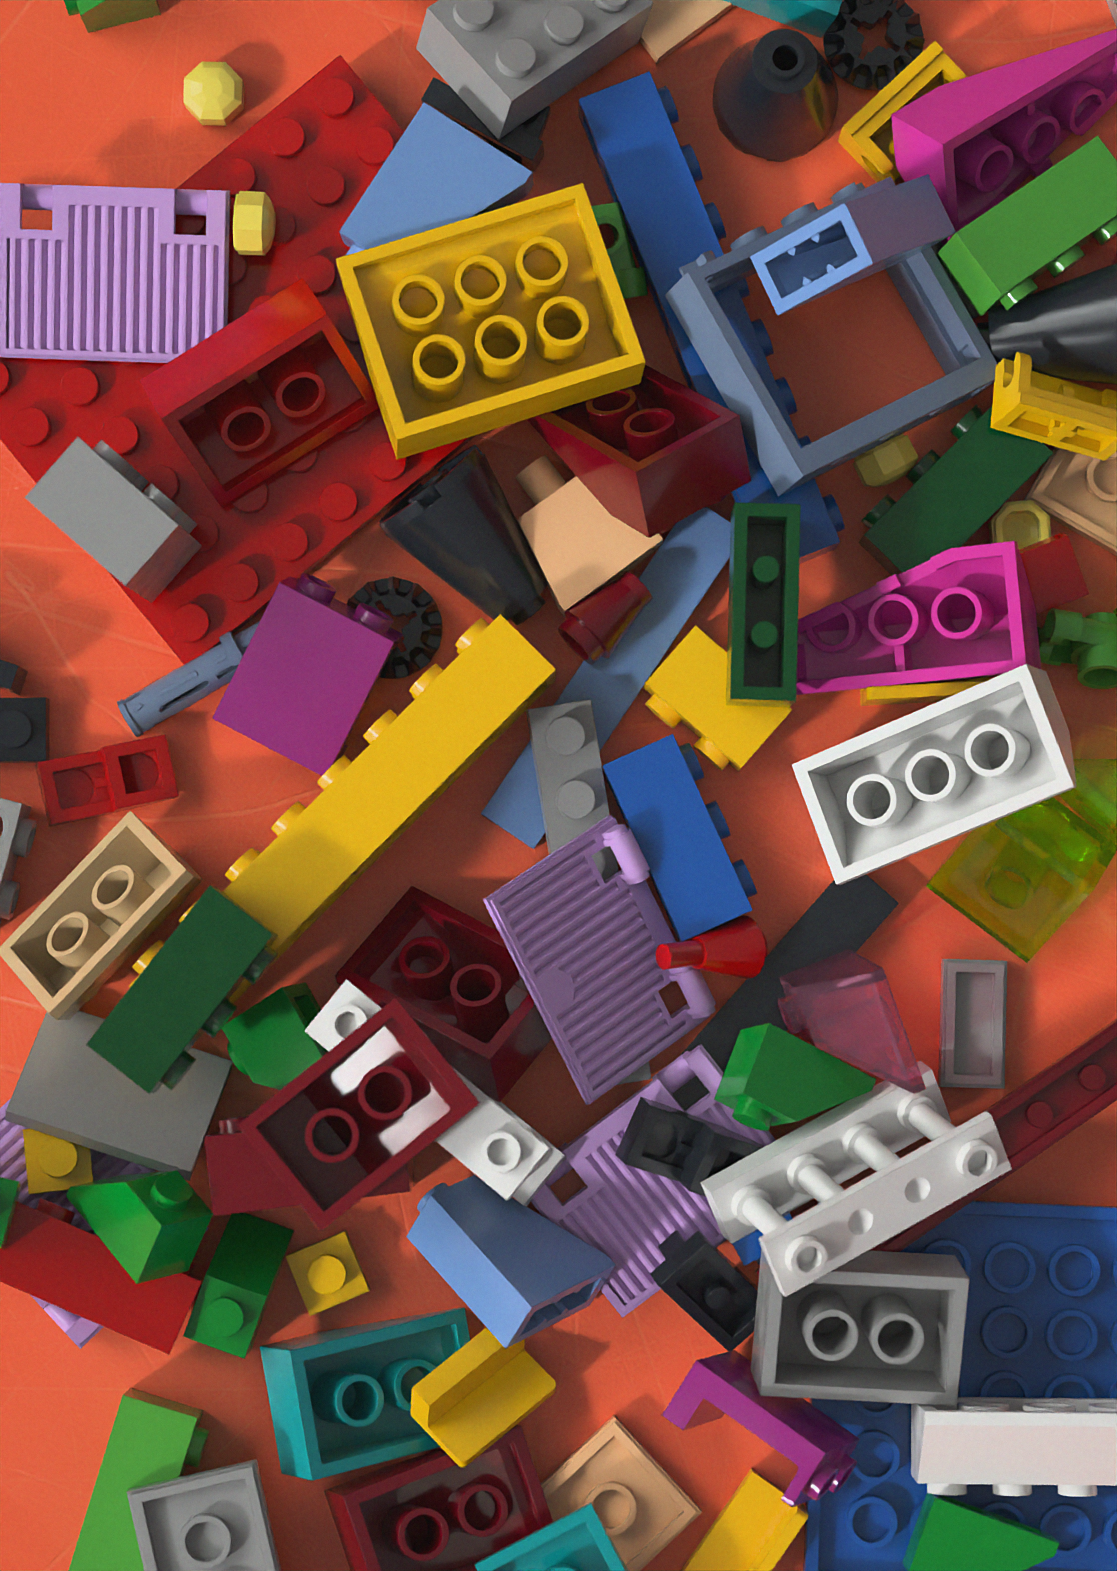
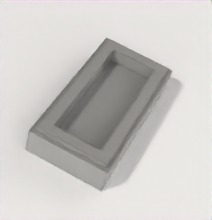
(972, 1023)

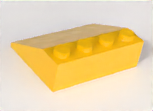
(491, 320)

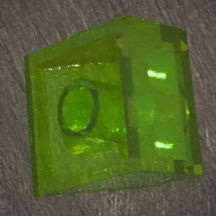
(1024, 874)

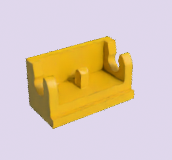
(870, 133)
(1053, 410)

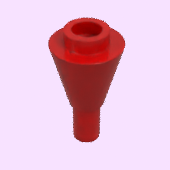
(729, 949)

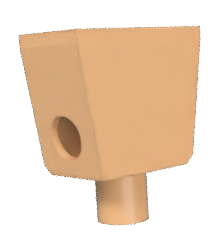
(576, 537)

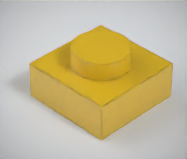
(54, 1163)
(328, 1273)

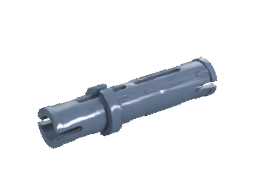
(186, 684)

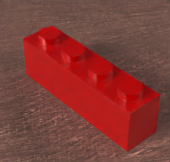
(83, 1277)

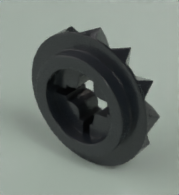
(877, 69)
(420, 636)

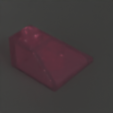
(852, 1014)

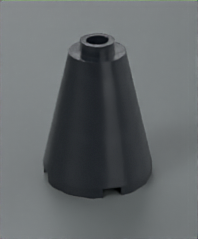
(775, 96)
(1062, 328)
(470, 538)

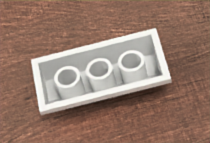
(938, 772)
(1015, 1445)

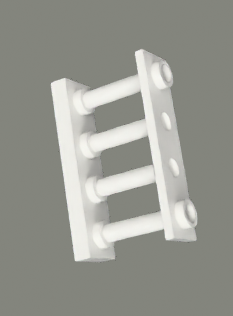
(486, 1140)
(834, 1149)

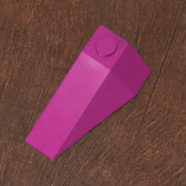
(1003, 123)
(937, 622)

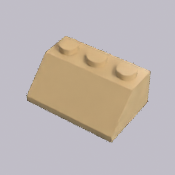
(98, 917)

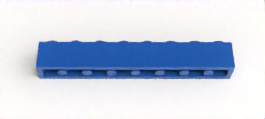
(671, 228)

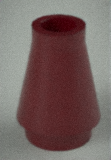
(603, 619)

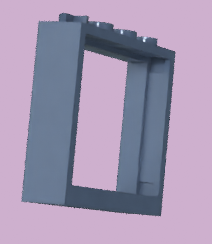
(928, 297)

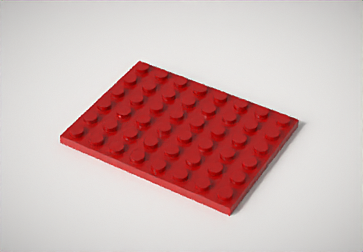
(315, 165)

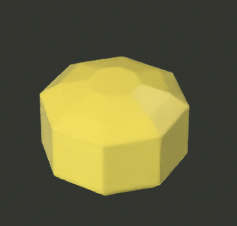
(214, 93)
(253, 223)
(886, 462)
(1021, 523)

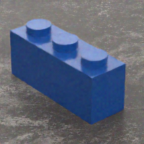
(680, 836)

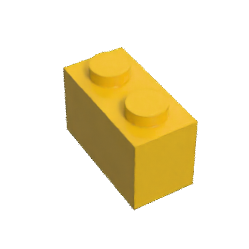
(693, 691)

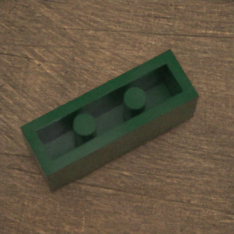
(951, 493)
(763, 604)
(184, 992)

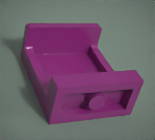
(307, 672)
(786, 1423)

